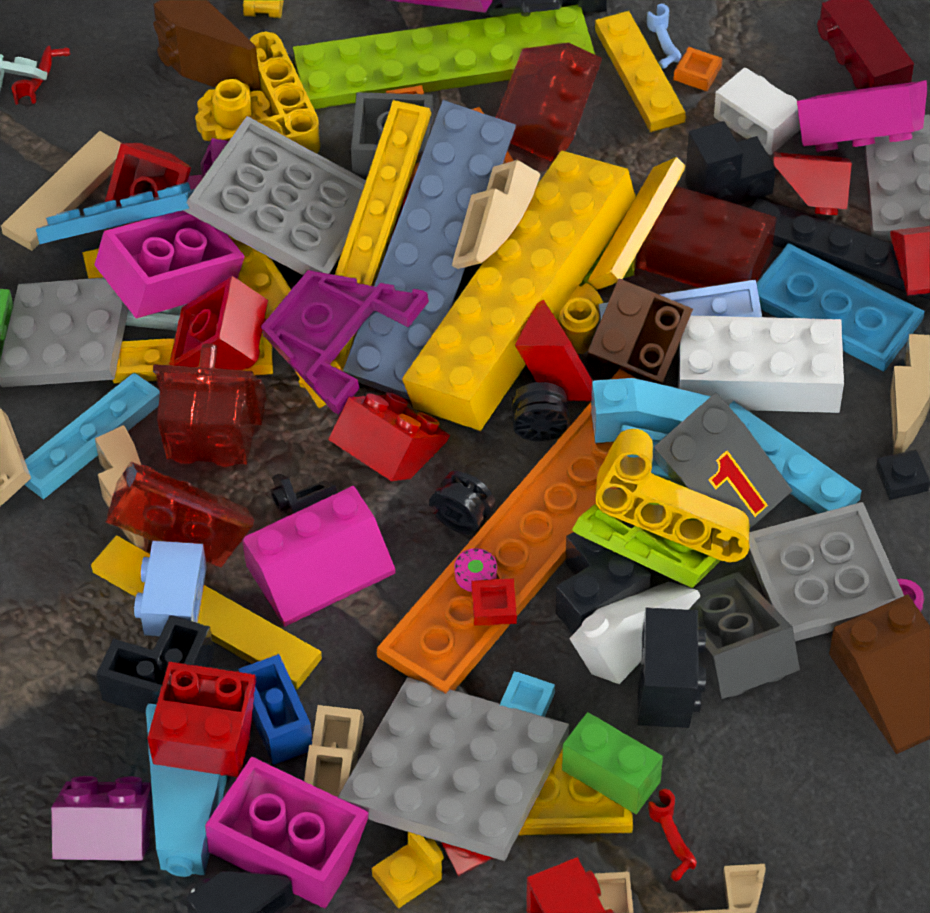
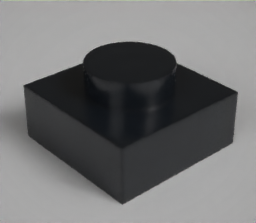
(903, 474)

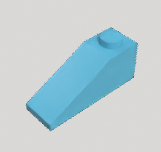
(639, 405)

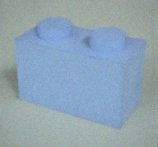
(172, 584)

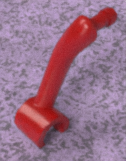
(28, 88)
(679, 848)

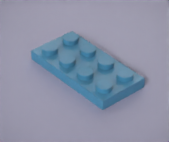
(109, 215)

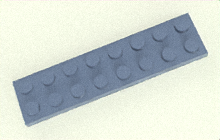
(422, 248)

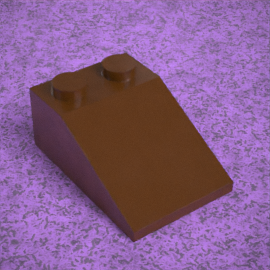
(204, 44)
(889, 669)

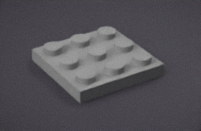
(63, 333)
(823, 569)

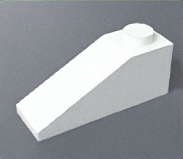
(613, 634)

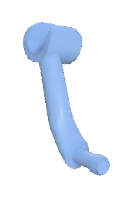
(659, 25)

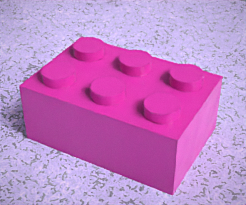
(166, 261)

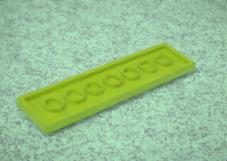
(432, 55)

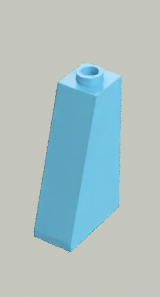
(181, 809)

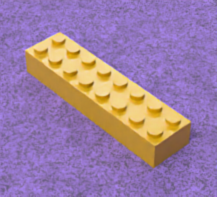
(549, 253)

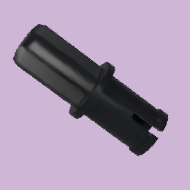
(523, 7)

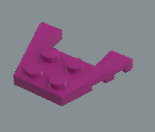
(322, 318)

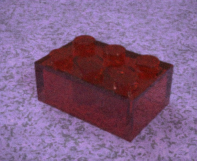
(707, 241)

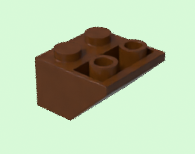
(639, 332)

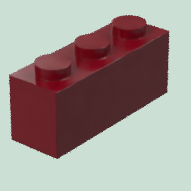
(864, 44)

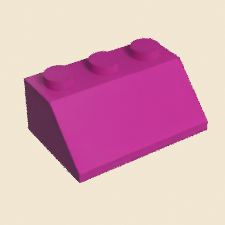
(862, 115)
(318, 556)
(286, 829)

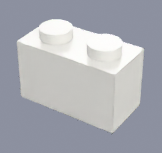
(757, 109)

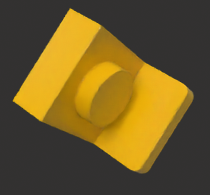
(410, 869)

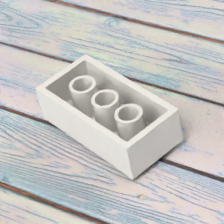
(764, 362)

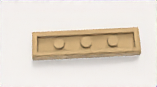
(64, 189)

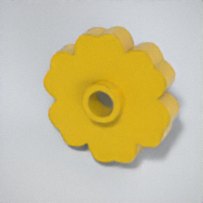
(226, 108)

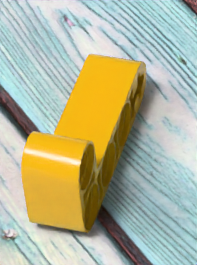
(290, 106)
(720, 528)

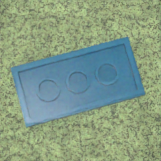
(809, 288)

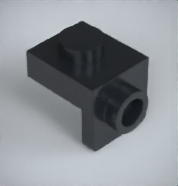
(291, 502)

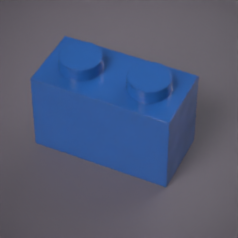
(278, 711)

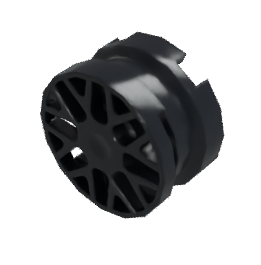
(540, 408)
(461, 504)

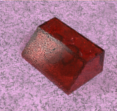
(548, 97)
(177, 512)

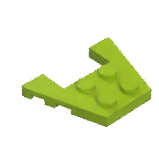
(645, 547)

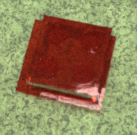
(208, 411)

